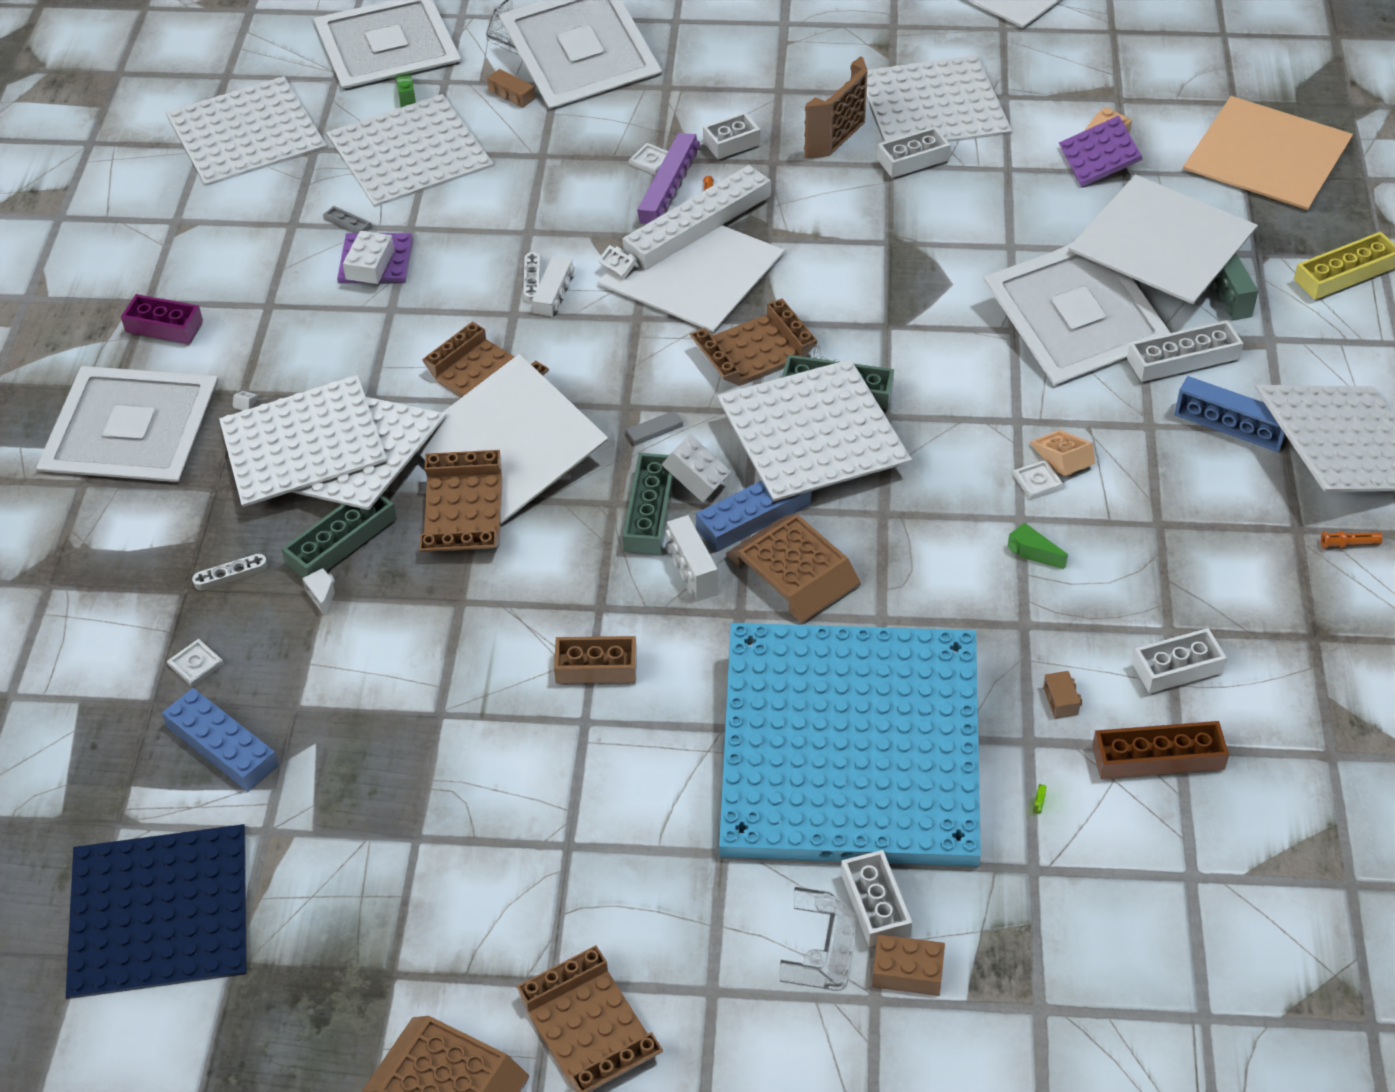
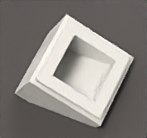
(244, 400)

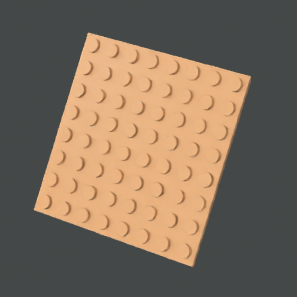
(1268, 152)

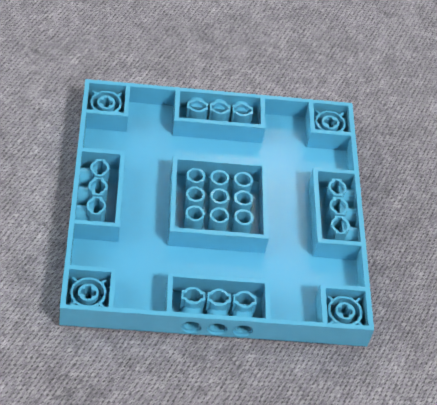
(851, 744)

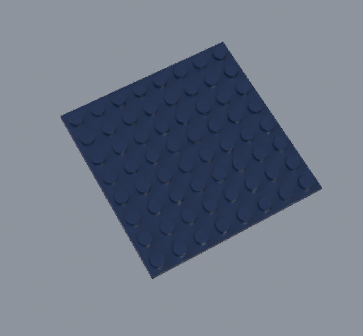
(157, 911)

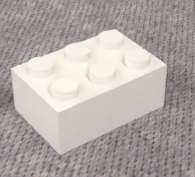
(731, 135)
(368, 257)
(696, 468)

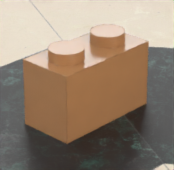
(1062, 694)

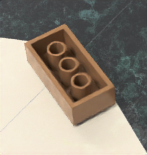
(595, 659)

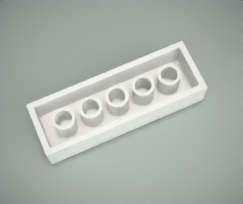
(1184, 350)

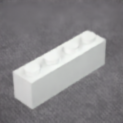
(553, 286)

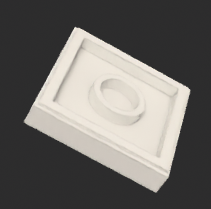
(648, 158)
(1038, 479)
(195, 662)

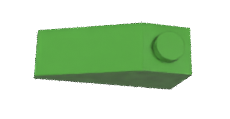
(405, 90)
(1035, 547)

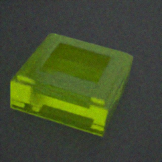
(1039, 800)

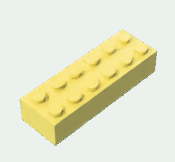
(1346, 265)

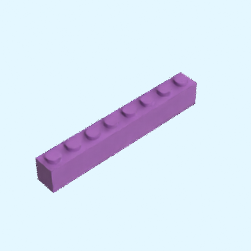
(668, 177)

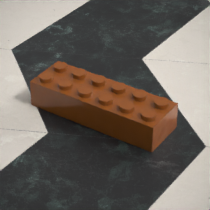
(1160, 750)

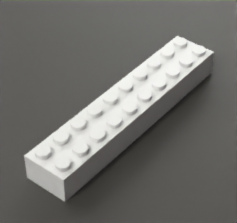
(697, 217)

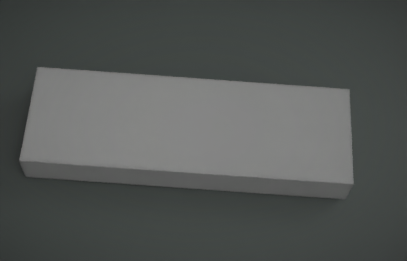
(347, 220)
(654, 427)

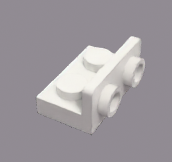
(617, 261)

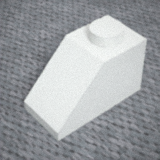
(320, 589)

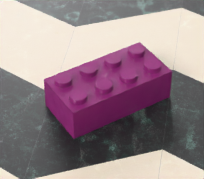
(162, 318)

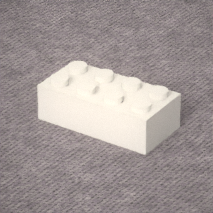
(913, 152)
(692, 558)
(1178, 660)
(875, 897)

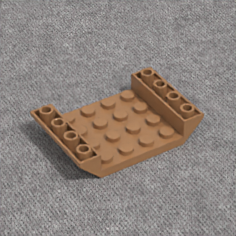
(837, 118)
(757, 345)
(468, 360)
(462, 501)
(798, 565)
(587, 1021)
(443, 1059)

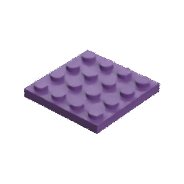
(1100, 151)
(398, 265)

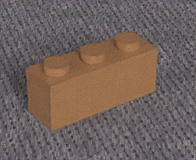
(511, 88)

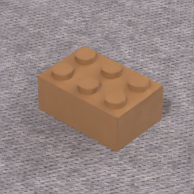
(908, 965)

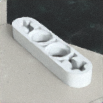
(531, 277)
(230, 573)

